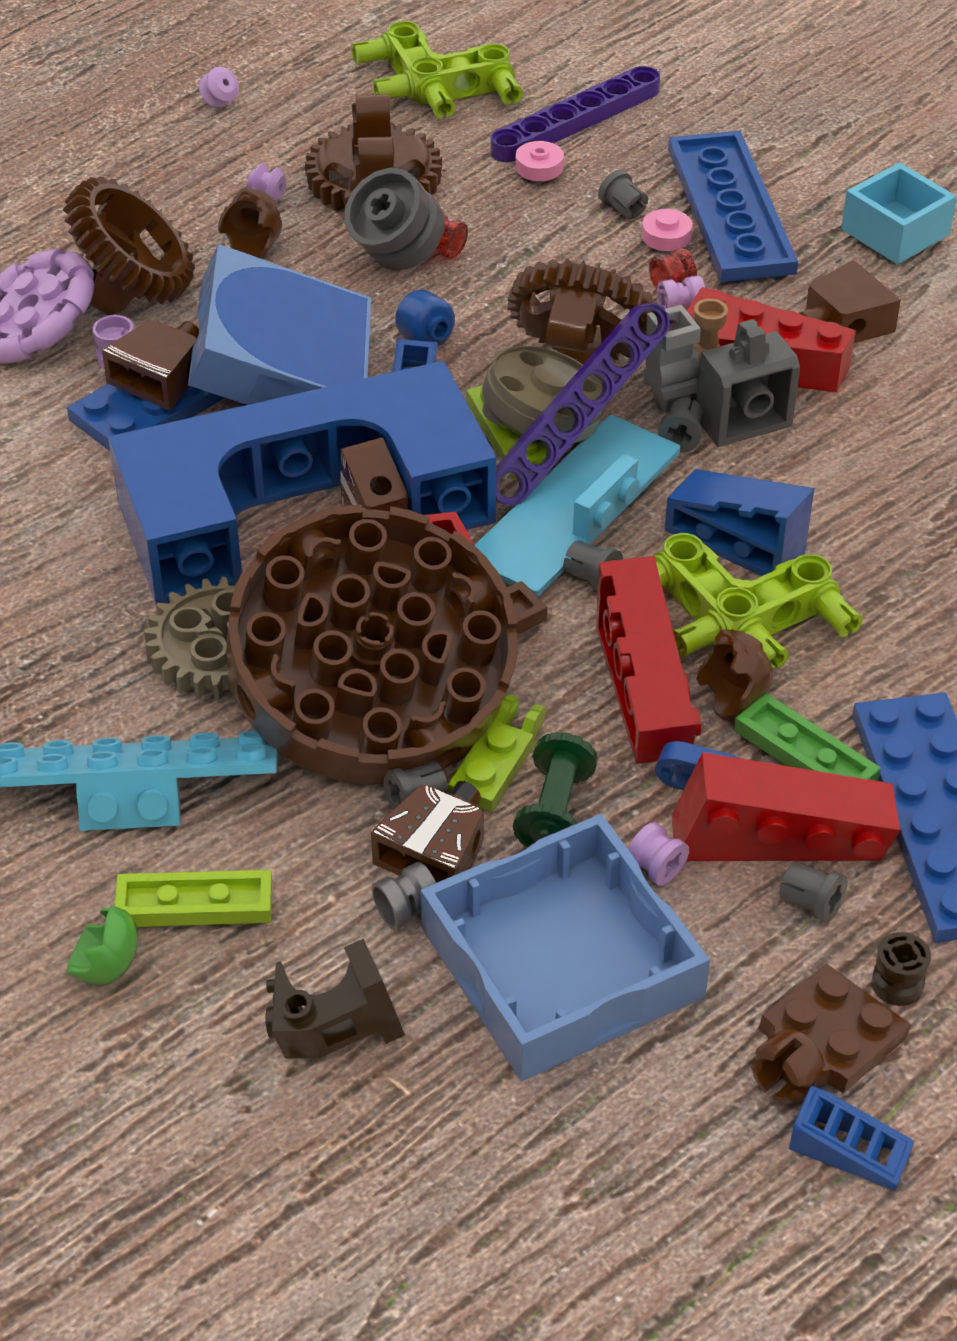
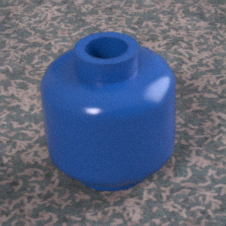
(425, 317)

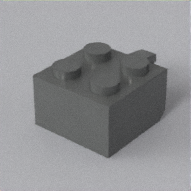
(747, 386)

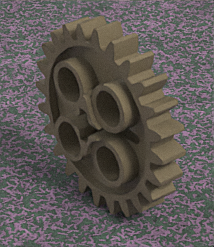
(186, 645)

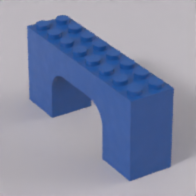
(194, 475)

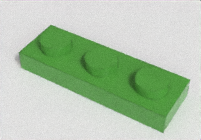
(800, 742)

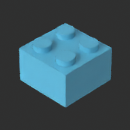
(898, 212)

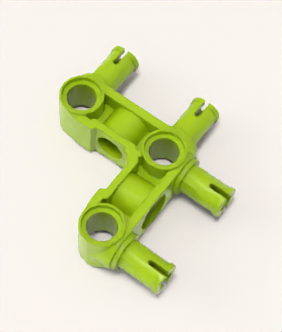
(436, 77)
(756, 607)

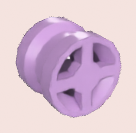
(658, 853)

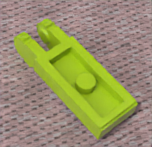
(500, 753)

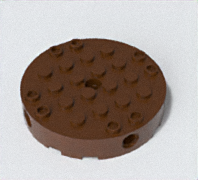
(370, 643)

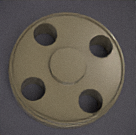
(526, 382)

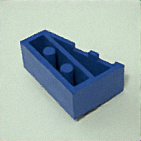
(742, 518)

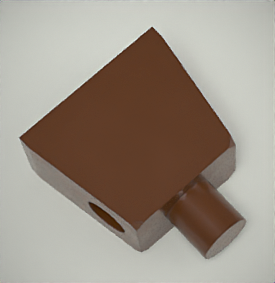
(854, 301)

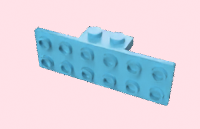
(576, 502)
(133, 782)

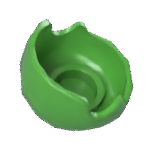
(105, 950)

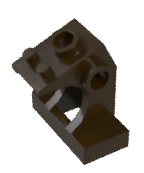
(335, 1017)

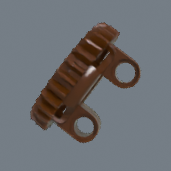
(373, 144)
(114, 234)
(575, 306)

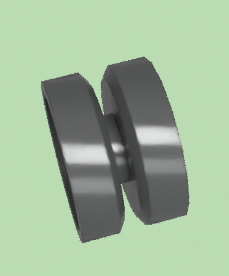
(394, 219)

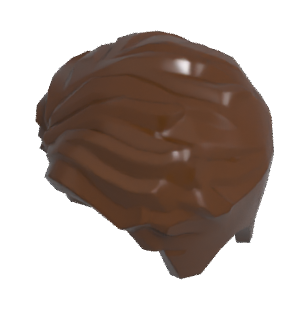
(251, 222)
(736, 672)

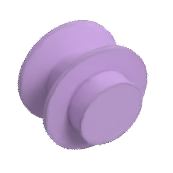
(219, 87)
(269, 183)

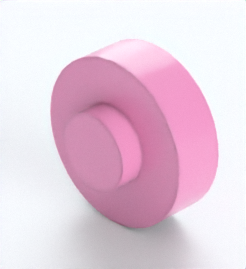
(539, 161)
(666, 230)

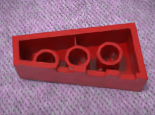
(820, 346)
(643, 657)
(782, 813)

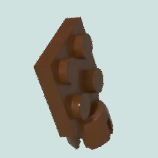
(824, 1036)

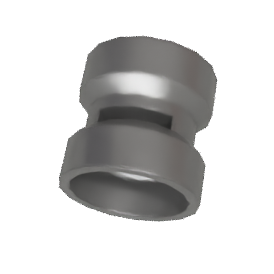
(401, 897)

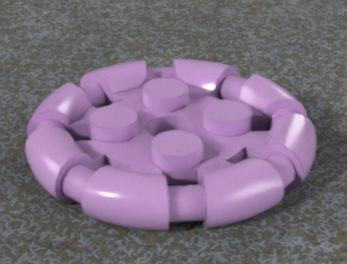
(42, 301)

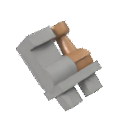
(675, 361)

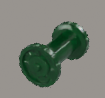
(564, 761)

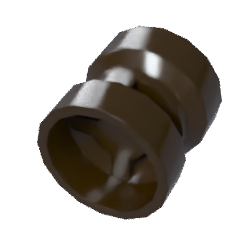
(901, 968)

